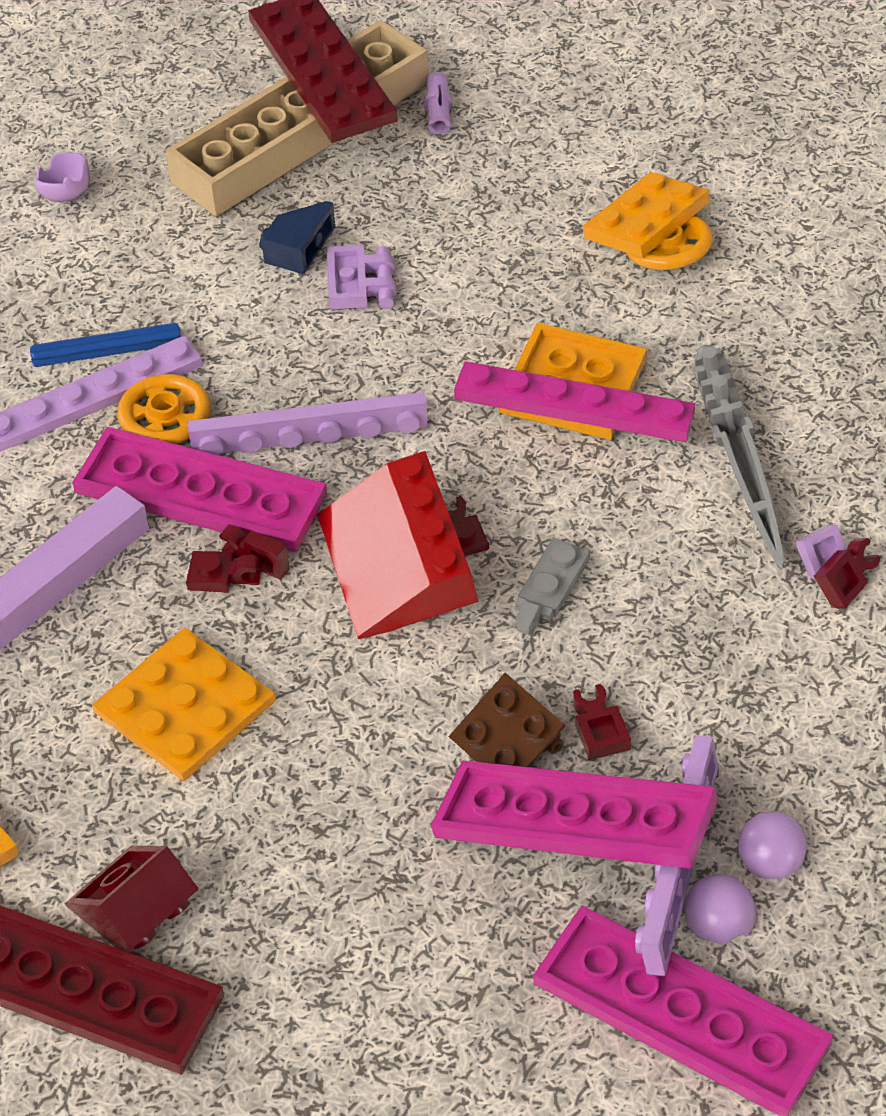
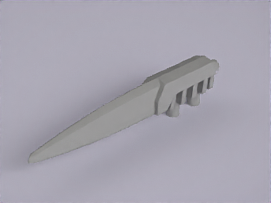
(735, 431)

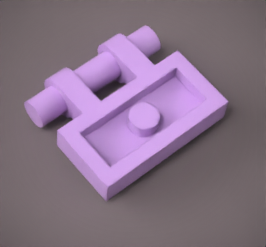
(348, 279)

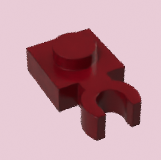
(468, 529)
(270, 550)
(843, 575)
(600, 727)

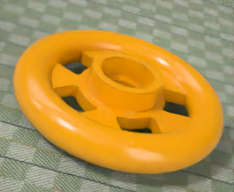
(674, 250)
(163, 407)

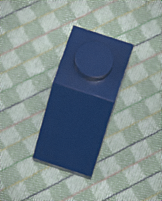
(297, 236)

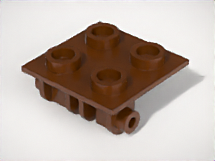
(508, 727)

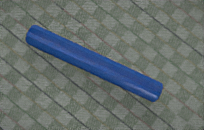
(103, 344)

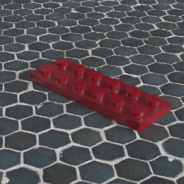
(323, 67)
(103, 992)

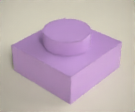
(819, 547)

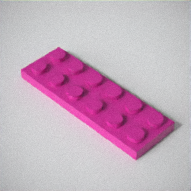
(201, 487)
(576, 813)
(685, 1013)

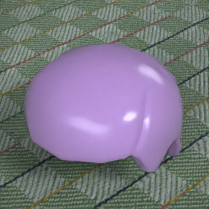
(65, 178)
(772, 845)
(720, 909)

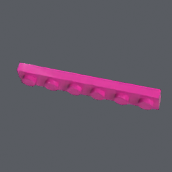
(575, 401)

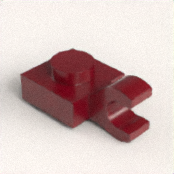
(217, 570)

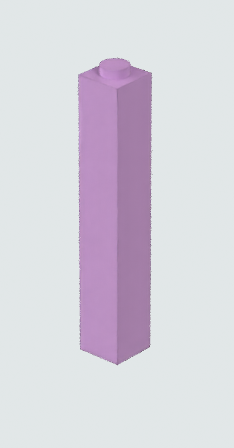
(68, 560)

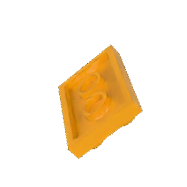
(646, 214)

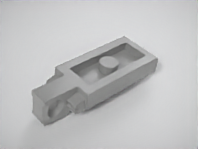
(550, 584)

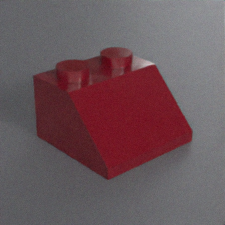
(134, 896)

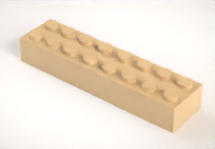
(277, 130)

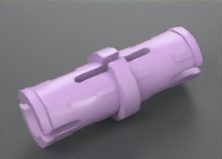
(438, 103)

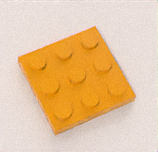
(582, 359)
(184, 703)

